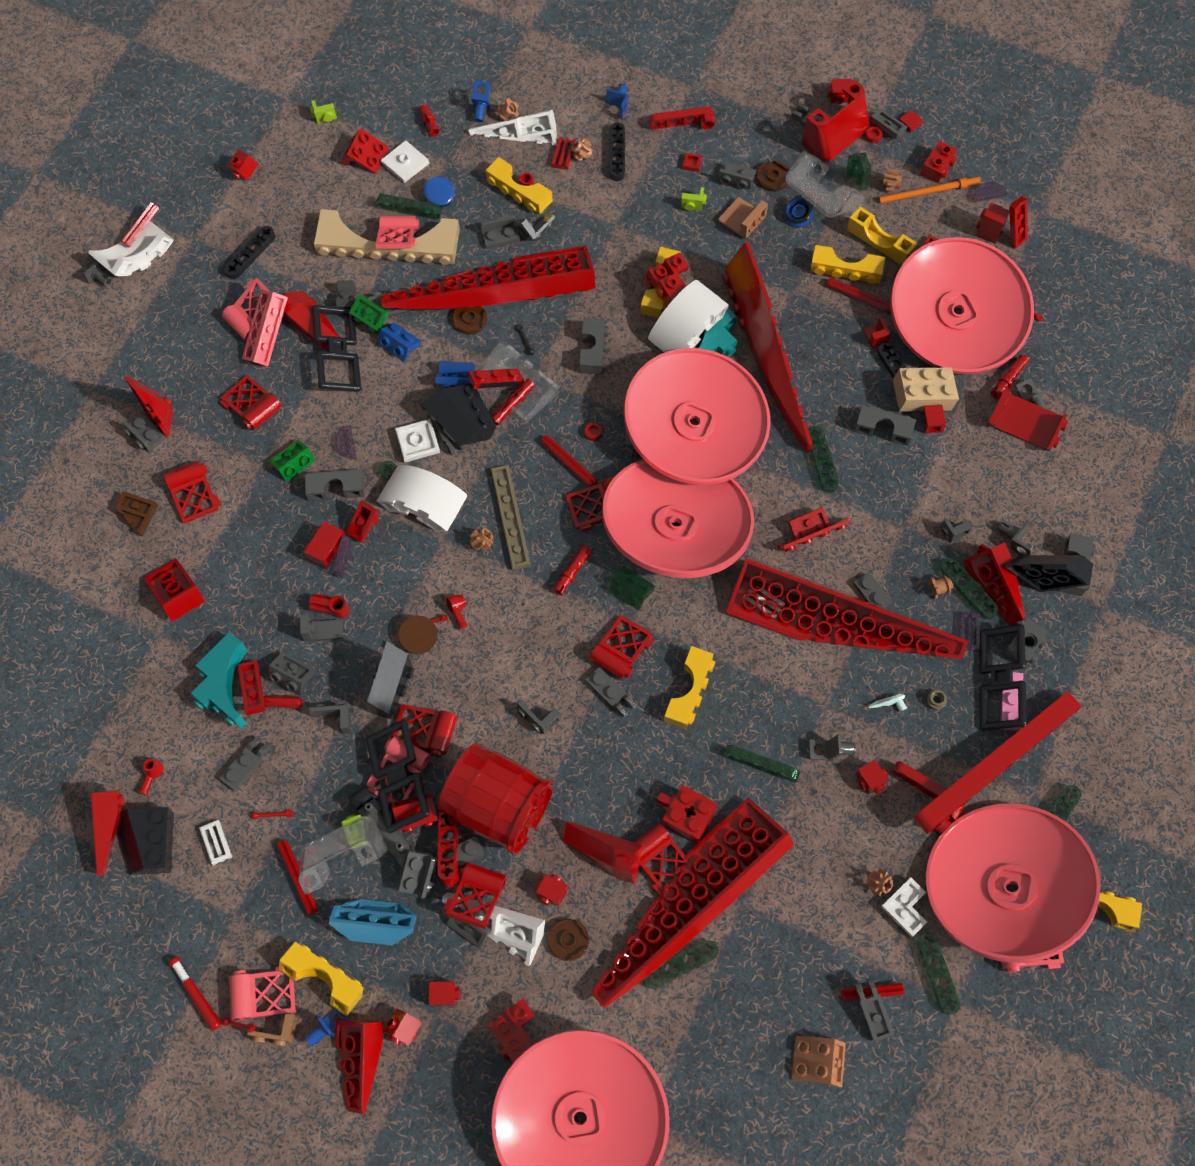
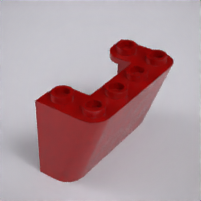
(835, 134)

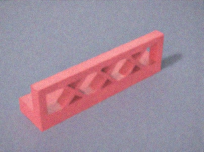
(266, 328)

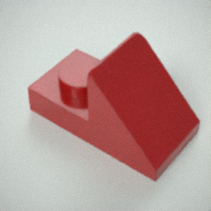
(362, 521)

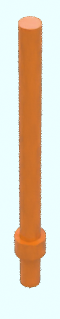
(961, 183)

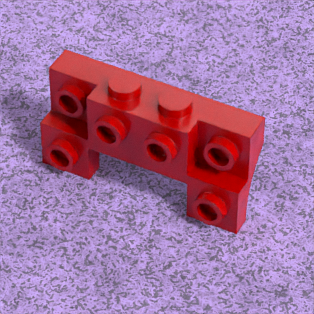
(666, 277)
(510, 1032)

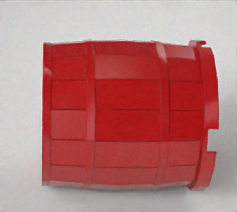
(495, 797)

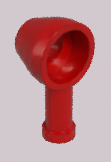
(456, 604)
(150, 774)

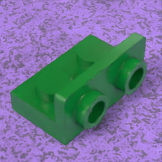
(369, 313)
(292, 460)

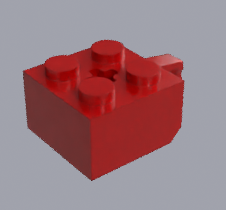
(682, 803)

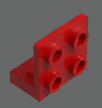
(365, 151)

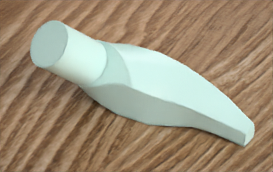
(889, 701)

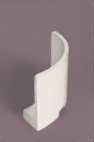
(125, 260)
(687, 317)
(424, 495)

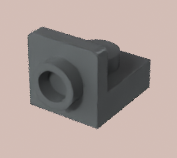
(346, 293)
(957, 531)

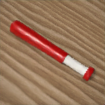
(277, 701)
(197, 997)

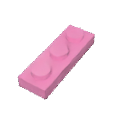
(1009, 703)

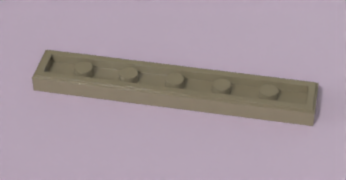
(510, 517)

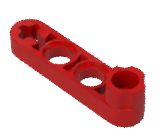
(700, 115)
(923, 783)
(448, 876)

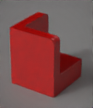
(878, 333)
(935, 419)

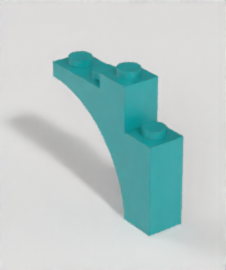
(718, 337)
(218, 672)

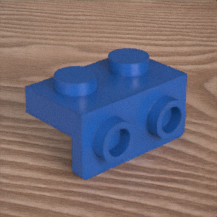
(397, 341)
(453, 373)

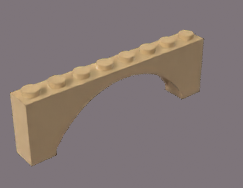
(337, 239)

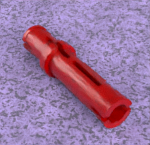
(1007, 380)
(517, 396)
(568, 575)

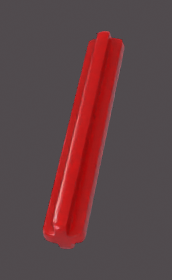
(858, 294)
(569, 461)
(293, 869)

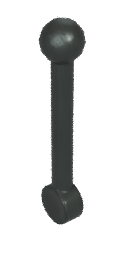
(519, 328)

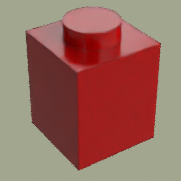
(443, 994)

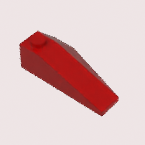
(300, 315)
(153, 404)
(998, 581)
(106, 816)
(611, 853)
(360, 1050)

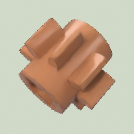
(581, 149)
(892, 180)
(481, 539)
(879, 882)

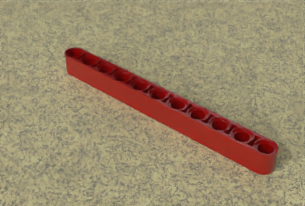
(996, 762)

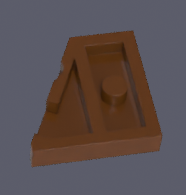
(136, 511)

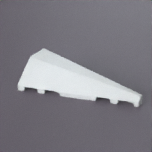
(532, 127)
(514, 929)

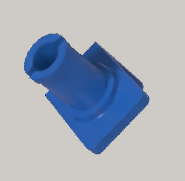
(618, 98)
(480, 100)
(325, 1028)

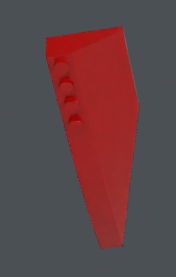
(522, 279)
(755, 317)
(833, 616)
(717, 874)

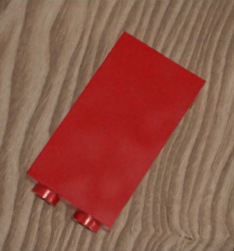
(1027, 421)

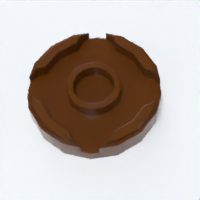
(772, 176)
(469, 319)
(418, 634)
(568, 939)

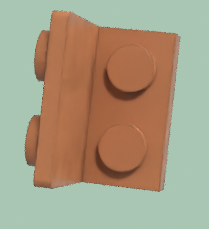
(743, 217)
(818, 1060)

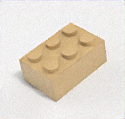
(925, 387)

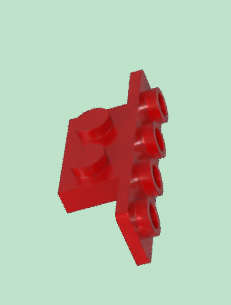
(809, 526)

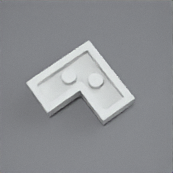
(900, 907)

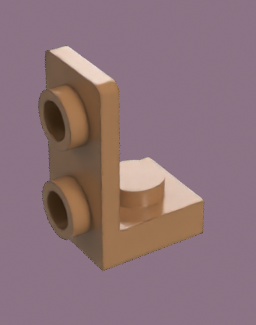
(287, 1030)

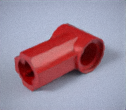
(328, 605)

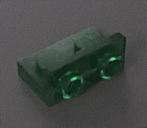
(859, 167)
(631, 587)

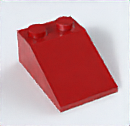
(174, 589)

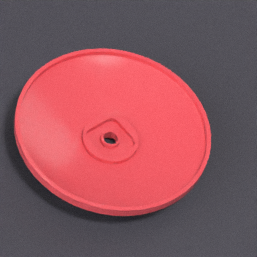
(969, 277)
(700, 387)
(712, 518)
(1018, 847)
(585, 1074)

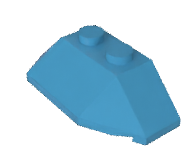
(373, 921)

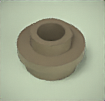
(939, 694)

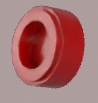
(873, 134)
(593, 431)

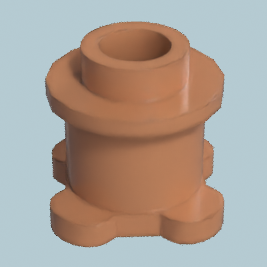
(508, 109)
(940, 586)

